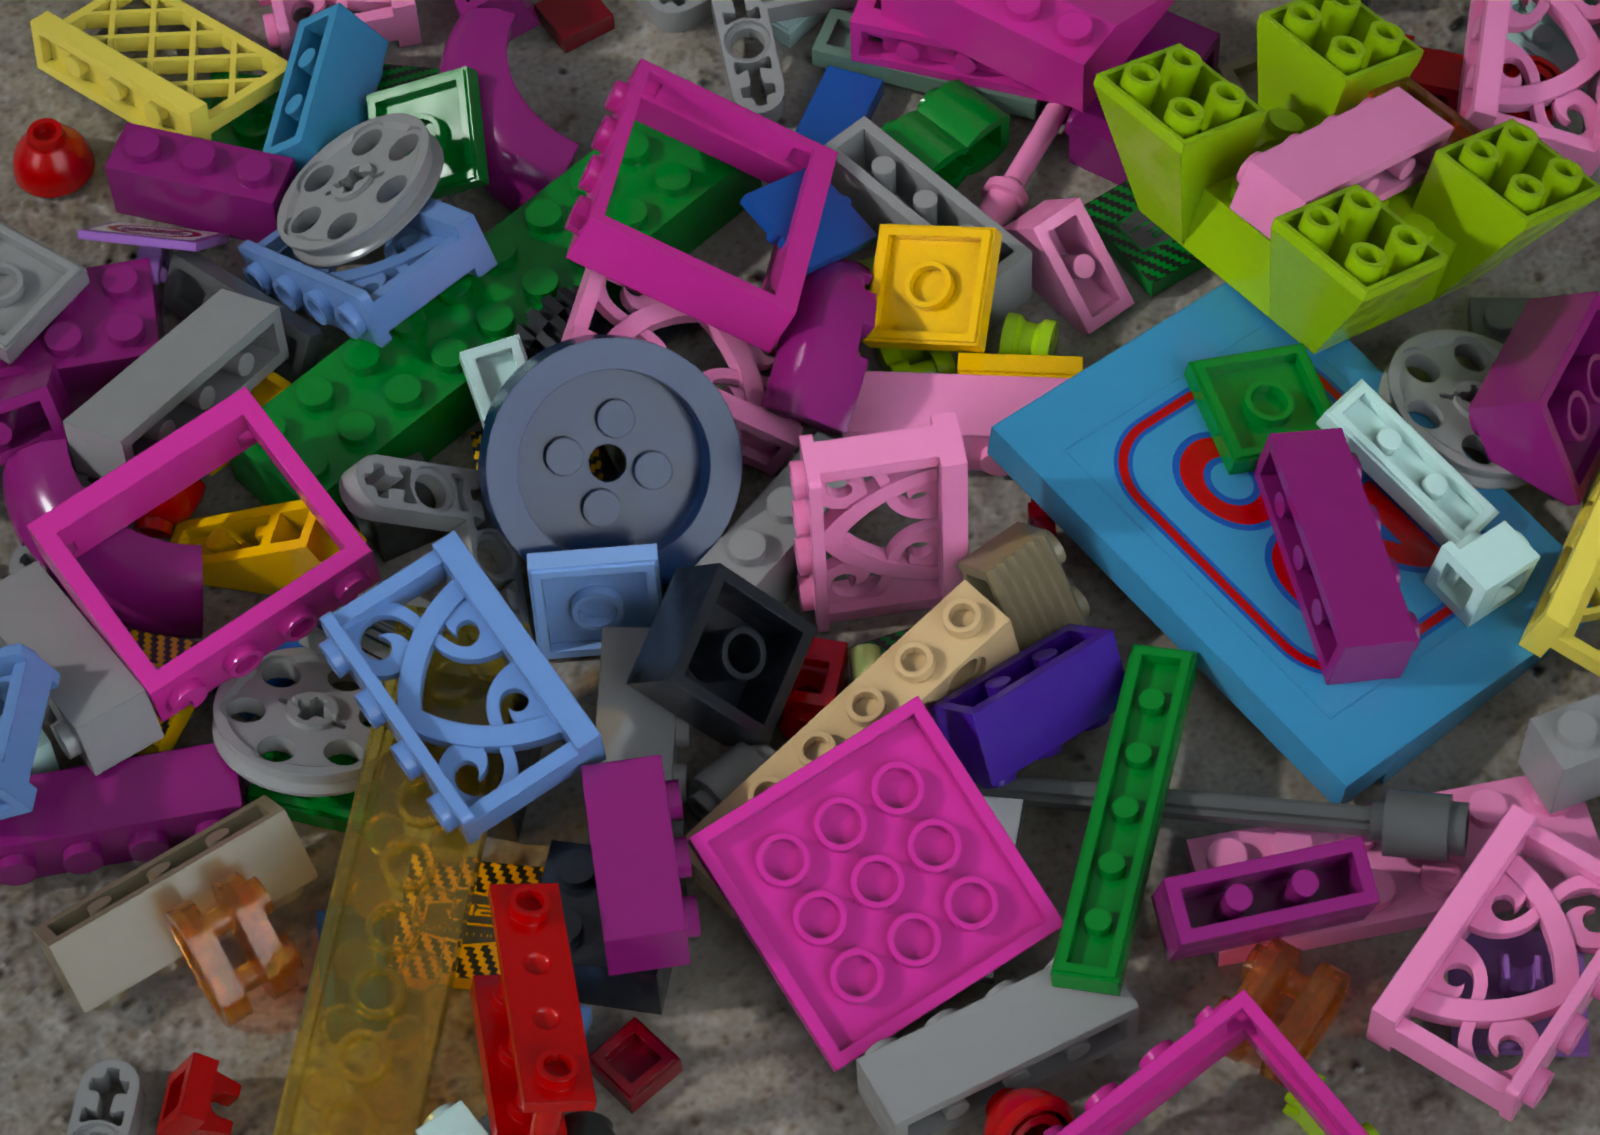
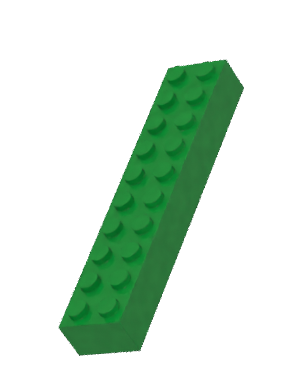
(414, 387)

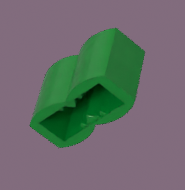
(953, 131)

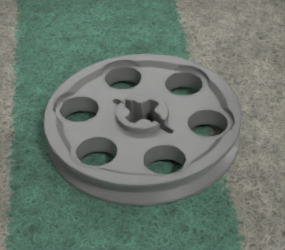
(360, 190)
(1446, 398)
(300, 720)

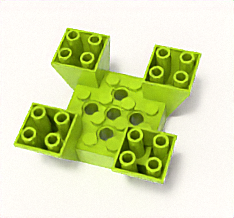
(1347, 255)

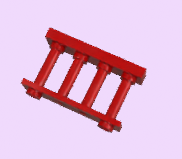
(531, 1017)

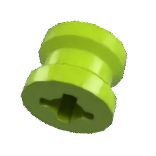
(1028, 337)

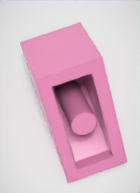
(1071, 263)

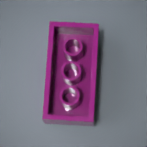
(98, 330)

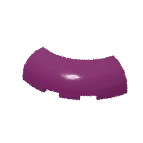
(519, 146)
(817, 356)
(143, 579)

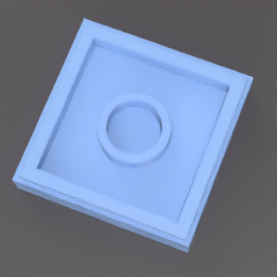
(588, 590)

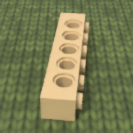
(934, 658)

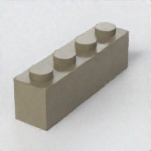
(122, 929)

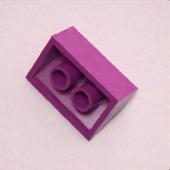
(1544, 397)

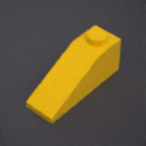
(258, 546)

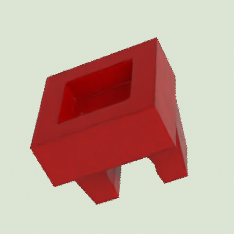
(189, 1097)

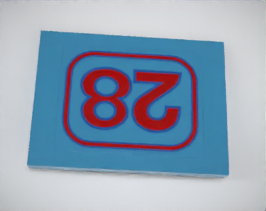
(1148, 499)

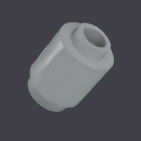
(725, 775)

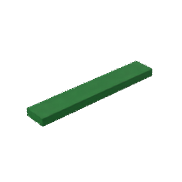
(1124, 821)

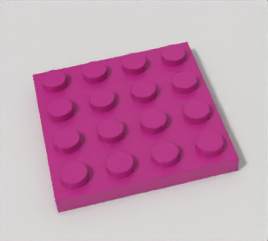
(875, 883)

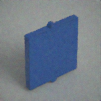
(839, 230)

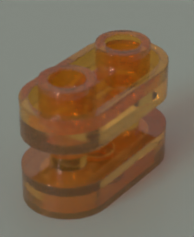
(270, 957)
(1273, 973)

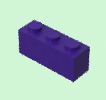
(1032, 703)

